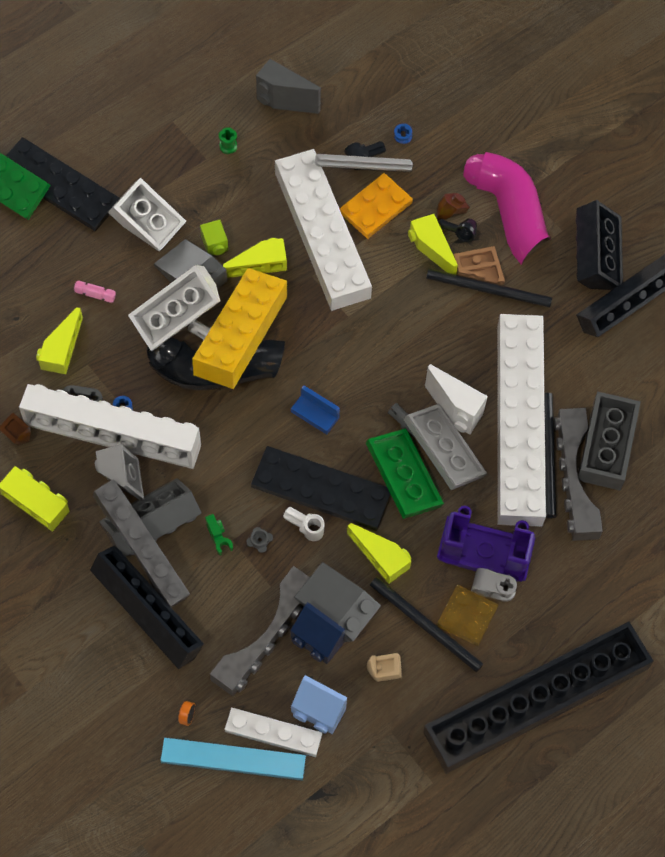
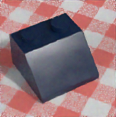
(317, 634)

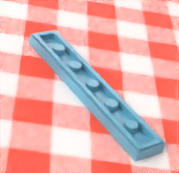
(233, 759)

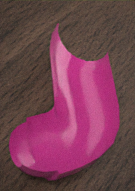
(515, 197)

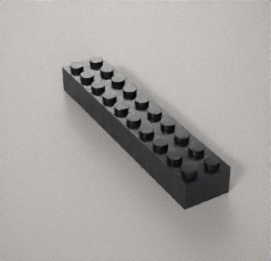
(537, 697)

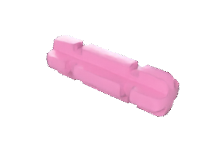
(95, 291)

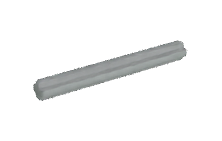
(358, 162)

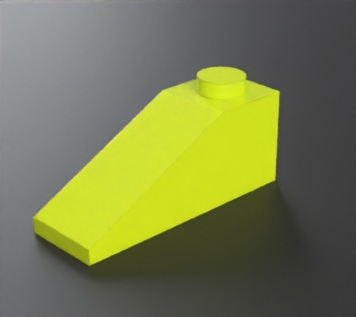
(431, 242)
(263, 257)
(60, 344)
(382, 553)

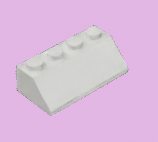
(175, 306)

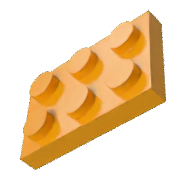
(376, 205)

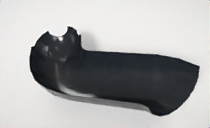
(175, 364)

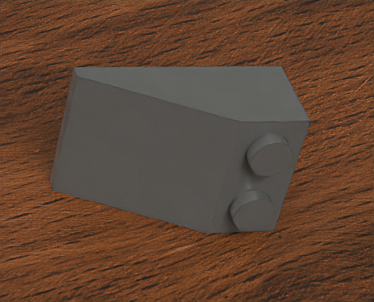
(286, 90)
(186, 256)
(338, 600)

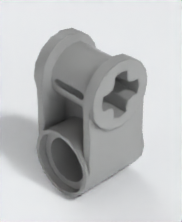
(491, 585)

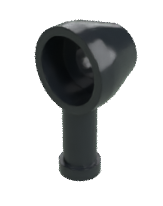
(464, 231)

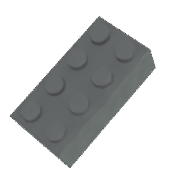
(609, 441)

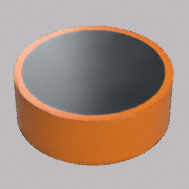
(186, 713)

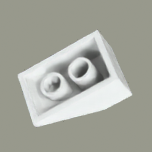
(147, 215)
(459, 401)

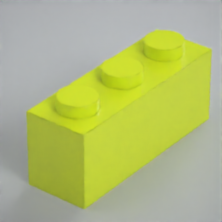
(34, 498)

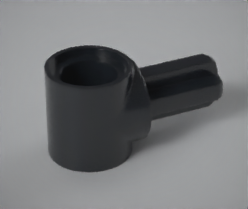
(372, 150)

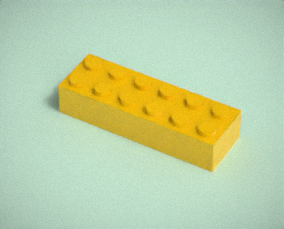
(240, 328)

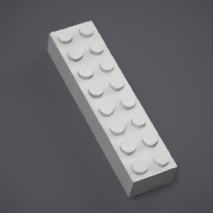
(323, 230)
(110, 425)

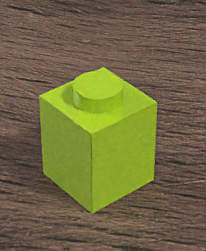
(214, 237)

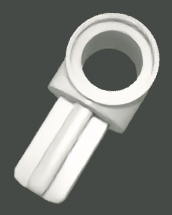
(304, 522)

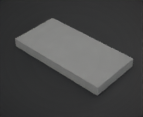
(445, 446)

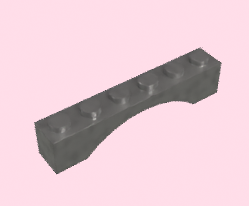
(583, 514)
(148, 553)
(236, 667)

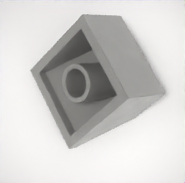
(121, 466)

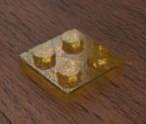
(467, 615)

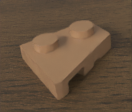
(480, 265)

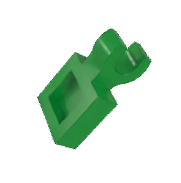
(216, 529)

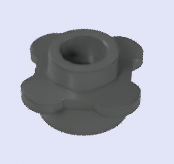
(256, 534)

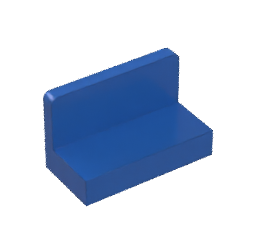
(316, 410)

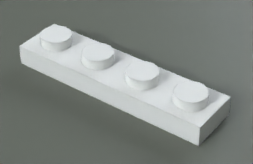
(273, 732)

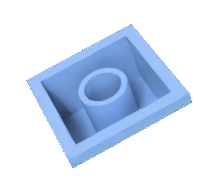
(318, 705)

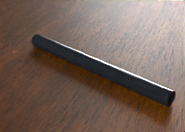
(489, 288)
(550, 483)
(426, 624)

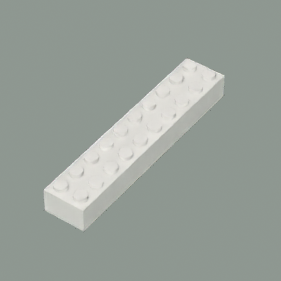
(521, 420)

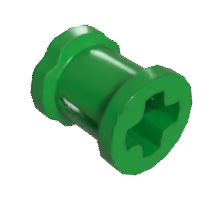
(228, 140)

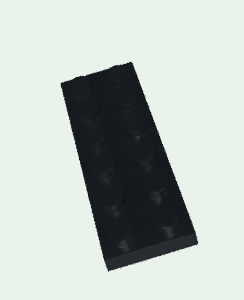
(69, 188)
(321, 488)

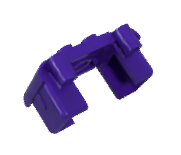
(483, 547)

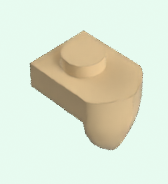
(385, 667)

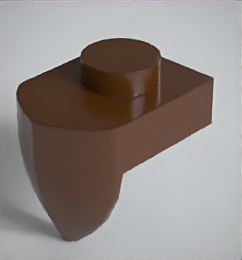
(451, 205)
(16, 430)

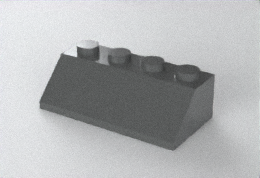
(160, 513)

